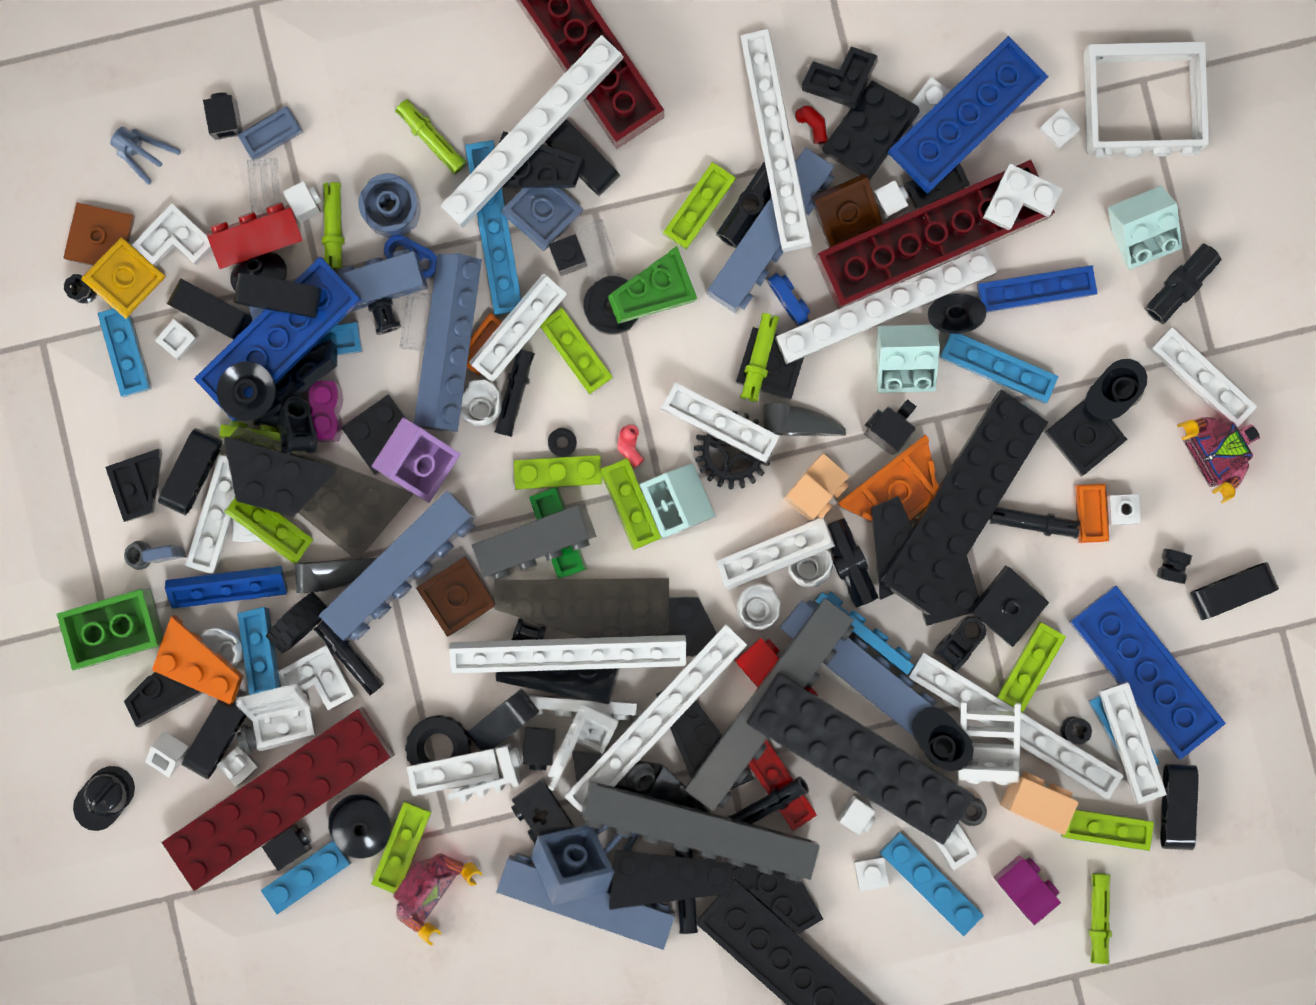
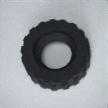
(296, 623)
(434, 725)

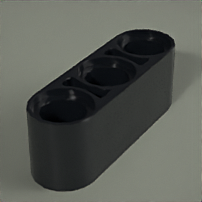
(596, 171)
(277, 295)
(208, 309)
(190, 471)
(1234, 591)
(503, 721)
(214, 738)
(1179, 807)

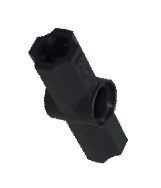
(740, 219)
(1183, 283)
(851, 564)

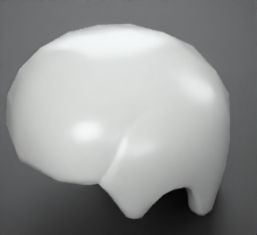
(481, 403)
(812, 570)
(758, 607)
(223, 642)

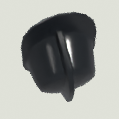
(1117, 389)
(942, 739)
(103, 798)

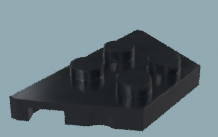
(272, 478)

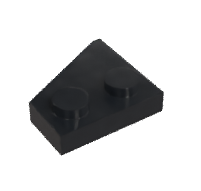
(136, 484)
(690, 619)

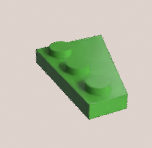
(654, 290)

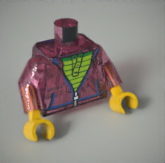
(1220, 452)
(424, 889)

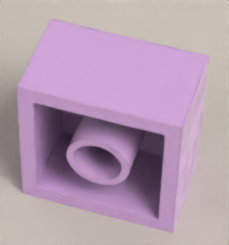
(416, 460)

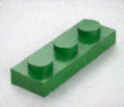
(546, 504)

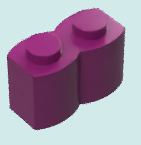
(326, 403)
(1027, 889)

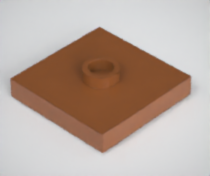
(95, 232)

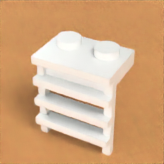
(279, 716)
(588, 729)
(990, 760)
(509, 761)

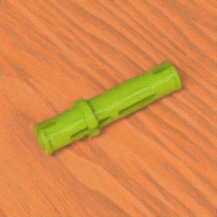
(422, 127)
(332, 225)
(757, 367)
(1100, 926)

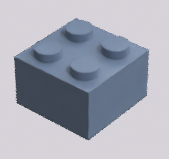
(572, 864)

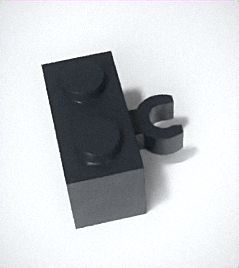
(890, 428)

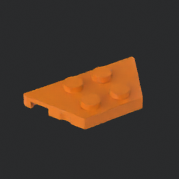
(907, 476)

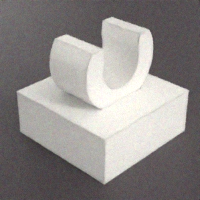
(238, 766)

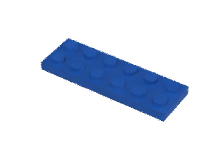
(967, 114)
(282, 338)
(1156, 679)

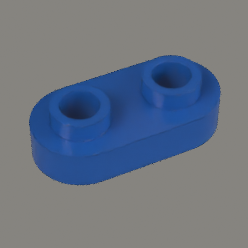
(424, 253)
(782, 289)

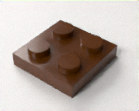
(847, 210)
(456, 596)

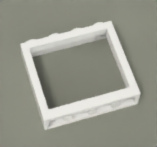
(1148, 52)

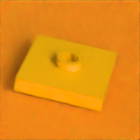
(123, 278)

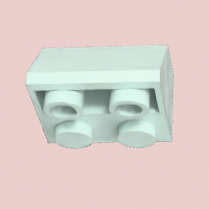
(1146, 226)
(907, 358)
(677, 500)

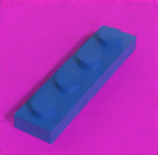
(1038, 289)
(226, 587)

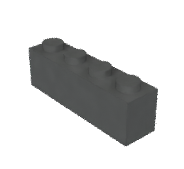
(534, 540)

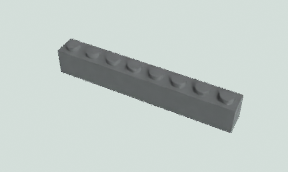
(741, 742)
(699, 830)

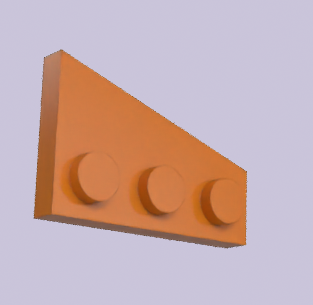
(194, 664)

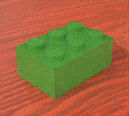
(110, 629)

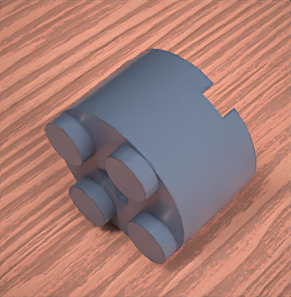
(375, 198)

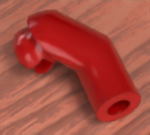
(814, 120)

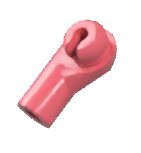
(627, 444)

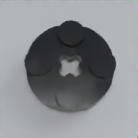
(597, 314)

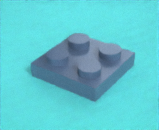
(542, 213)

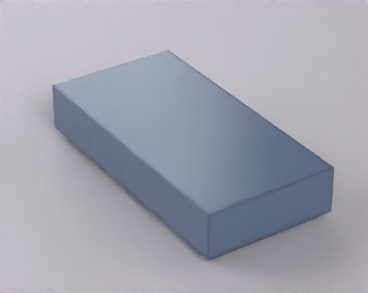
(270, 133)
(163, 553)

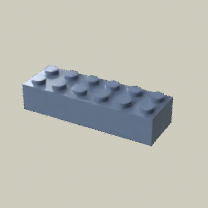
(397, 567)

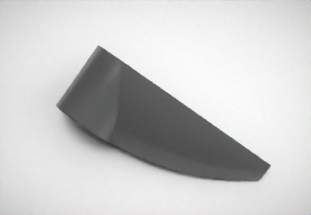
(798, 421)
(328, 574)

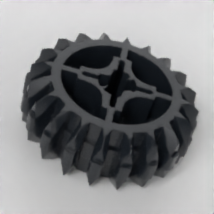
(724, 474)

